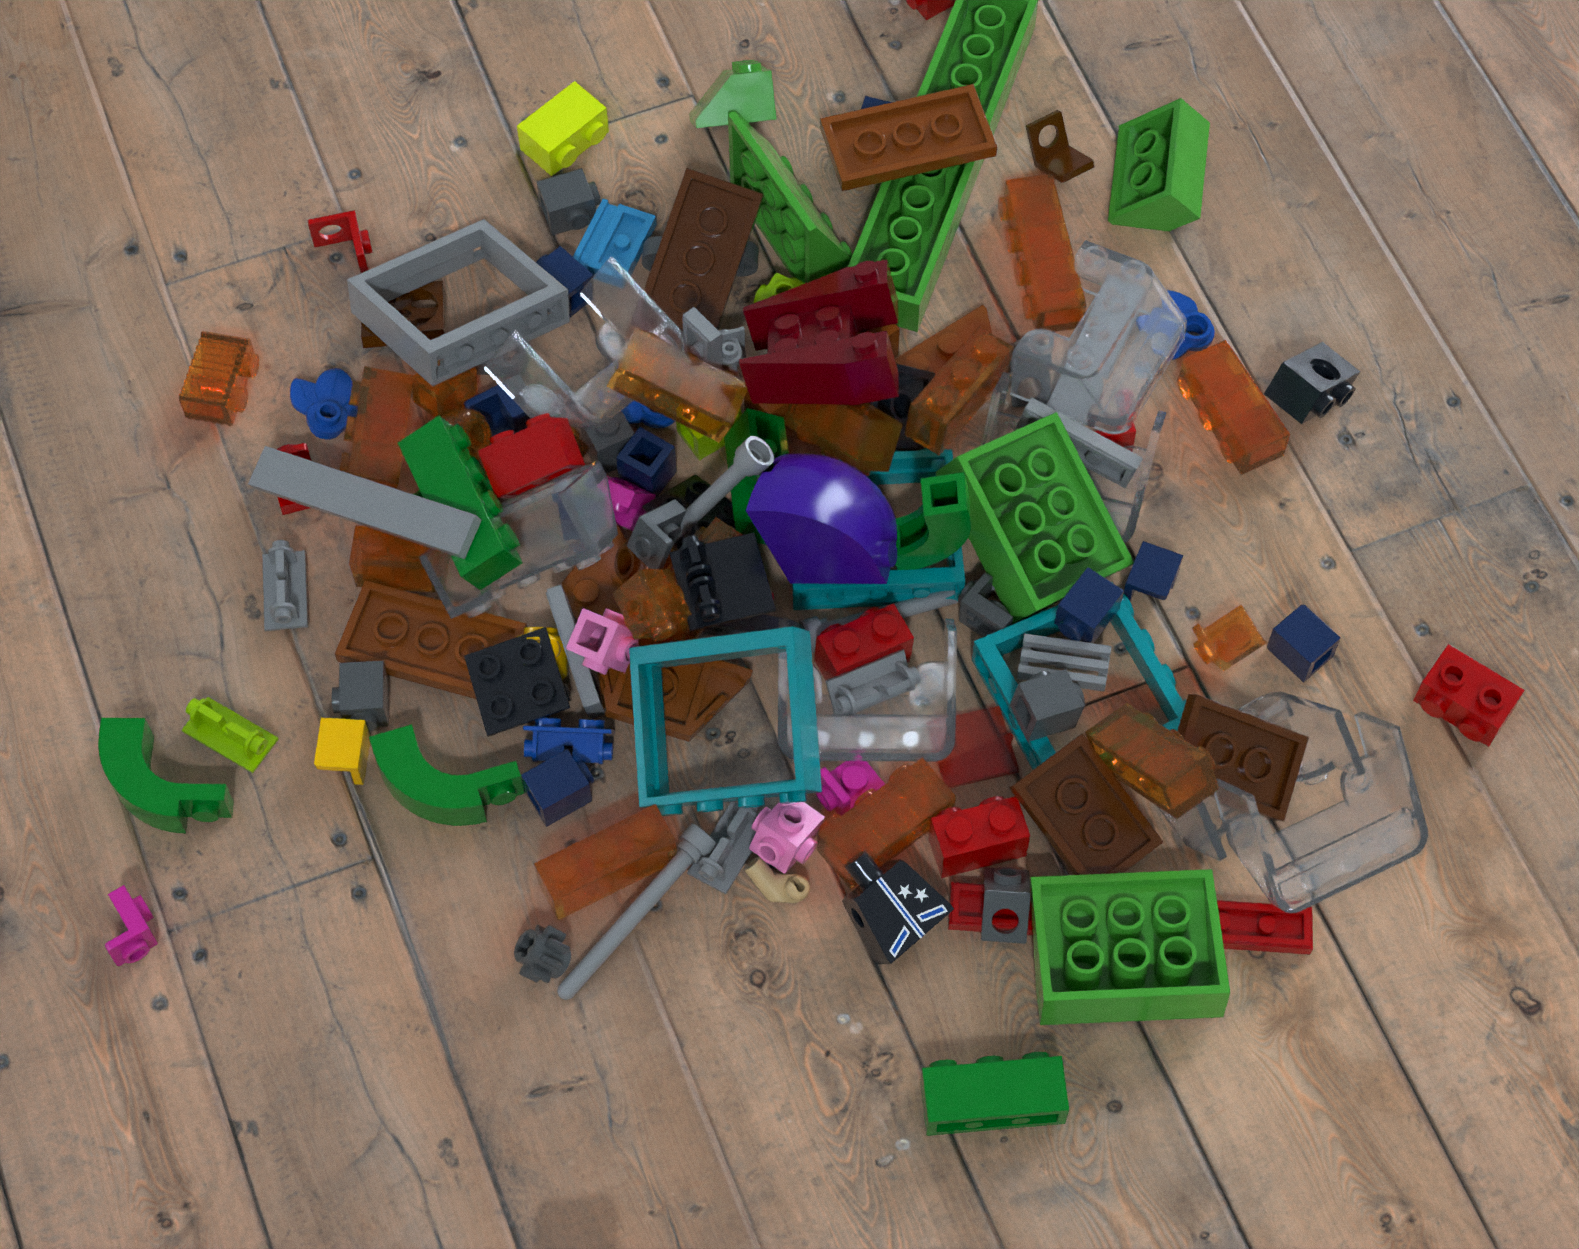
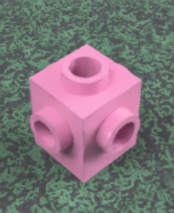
(602, 641)
(783, 841)

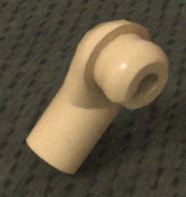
(777, 886)

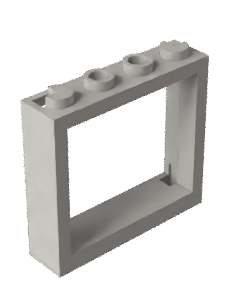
(476, 340)

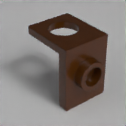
(1058, 156)

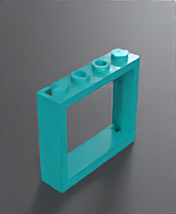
(901, 584)
(1001, 684)
(650, 719)

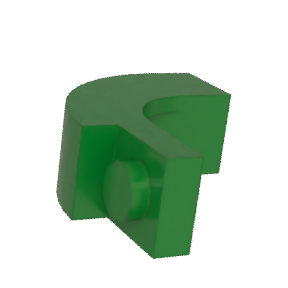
(937, 525)
(126, 760)
(439, 795)

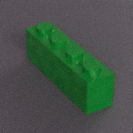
(452, 477)

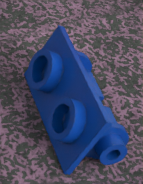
(551, 738)

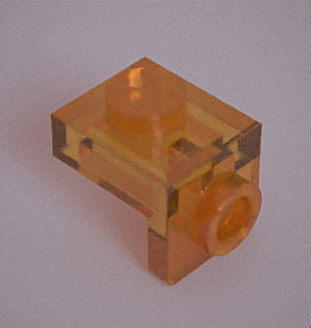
(1228, 639)

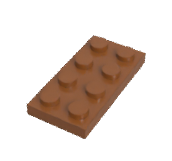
(908, 137)
(419, 637)

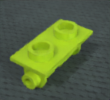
(228, 733)

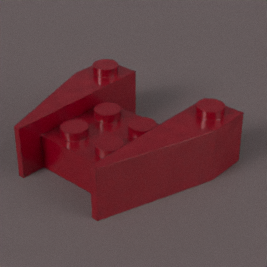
(816, 341)

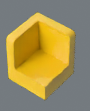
(343, 747)

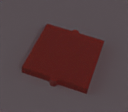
(980, 749)

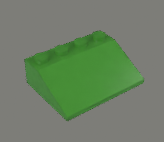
(787, 213)
(1037, 516)
(1128, 947)

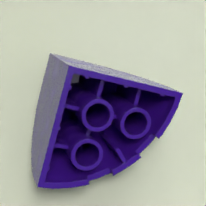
(824, 521)

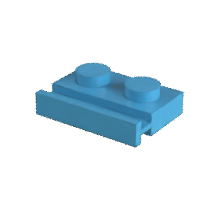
(615, 234)

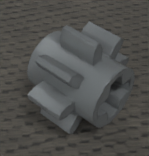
(542, 953)

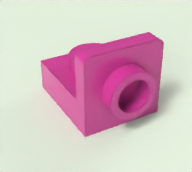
(628, 501)
(846, 784)

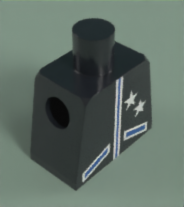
(891, 906)

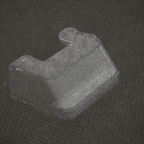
(1115, 351)
(556, 527)

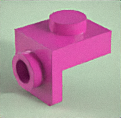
(138, 940)

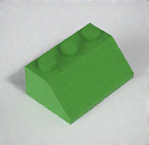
(742, 89)
(1160, 168)

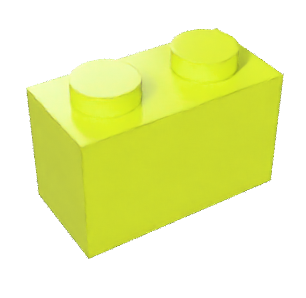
(563, 128)

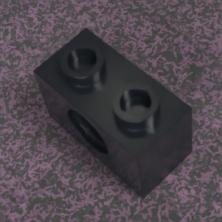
(1312, 383)

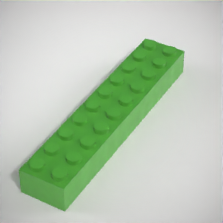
(920, 213)

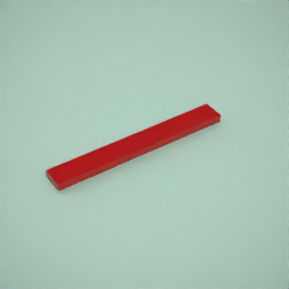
(1242, 923)

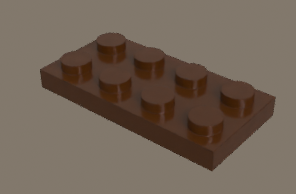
(702, 247)

